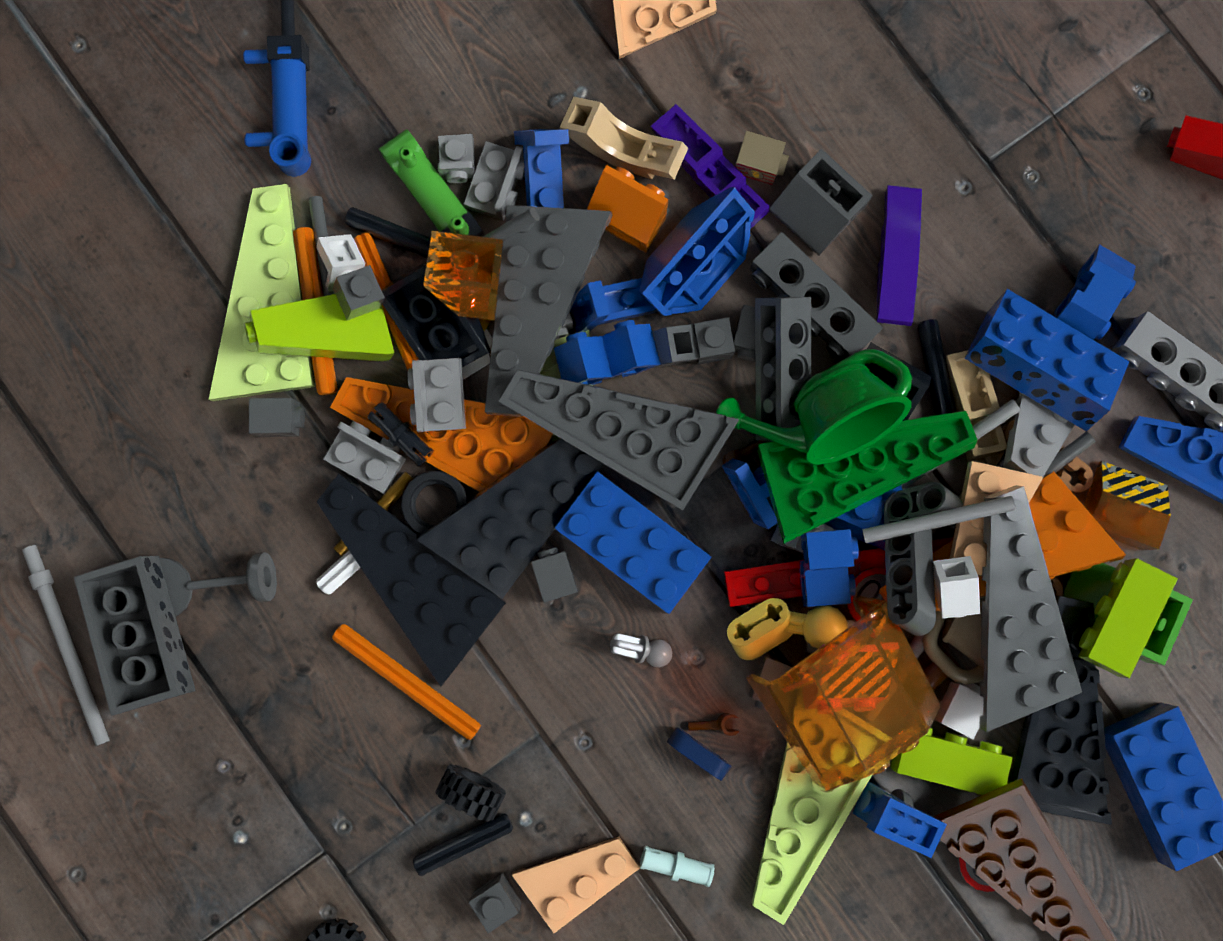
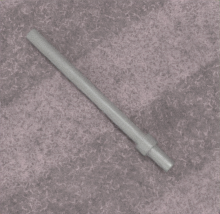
(41, 581)

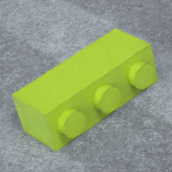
(1126, 617)
(955, 763)

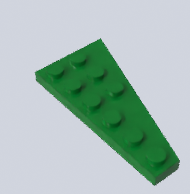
(813, 494)

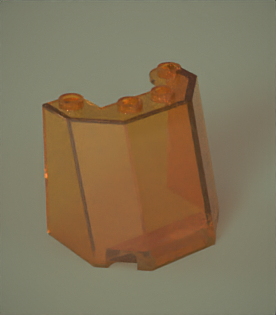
(852, 700)

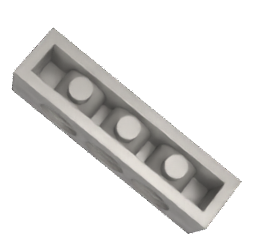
(1175, 352)

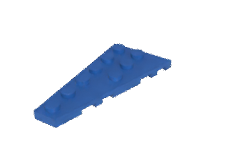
(1180, 451)

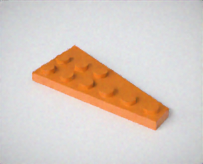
(472, 455)
(1066, 532)

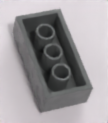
(134, 634)

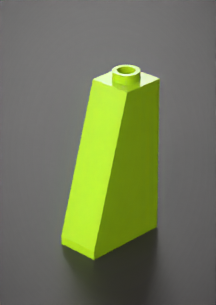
(319, 330)

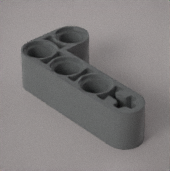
(913, 601)

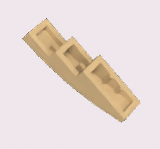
(975, 394)

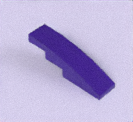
(706, 161)
(899, 255)

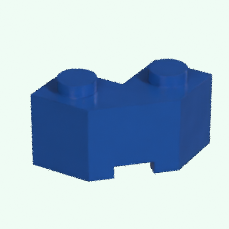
(1097, 293)
(621, 352)
(825, 567)

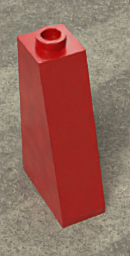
(1198, 145)

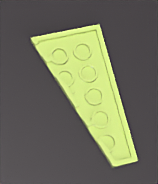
(263, 278)
(799, 835)

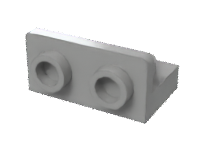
(495, 180)
(437, 394)
(364, 457)

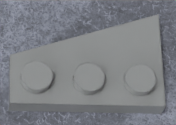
(1035, 437)

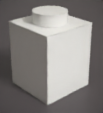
(956, 587)
(961, 709)

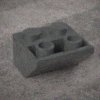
(820, 202)

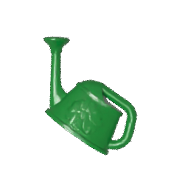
(839, 409)

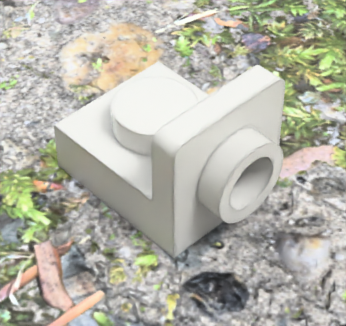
(339, 256)

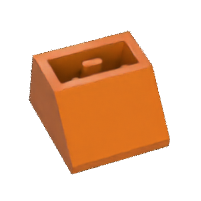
(635, 208)

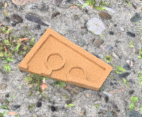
(648, 21)
(981, 482)
(574, 882)

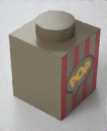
(761, 158)

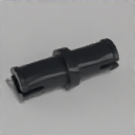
(400, 434)

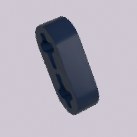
(699, 753)

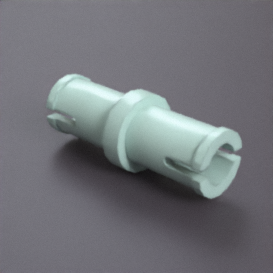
(677, 866)

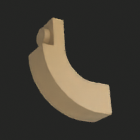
(615, 142)

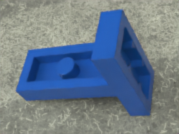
(543, 165)
(608, 304)
(751, 491)
(898, 820)

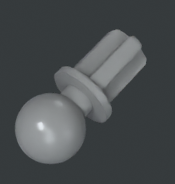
(657, 652)

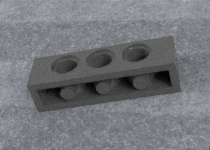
(810, 278)
(781, 357)

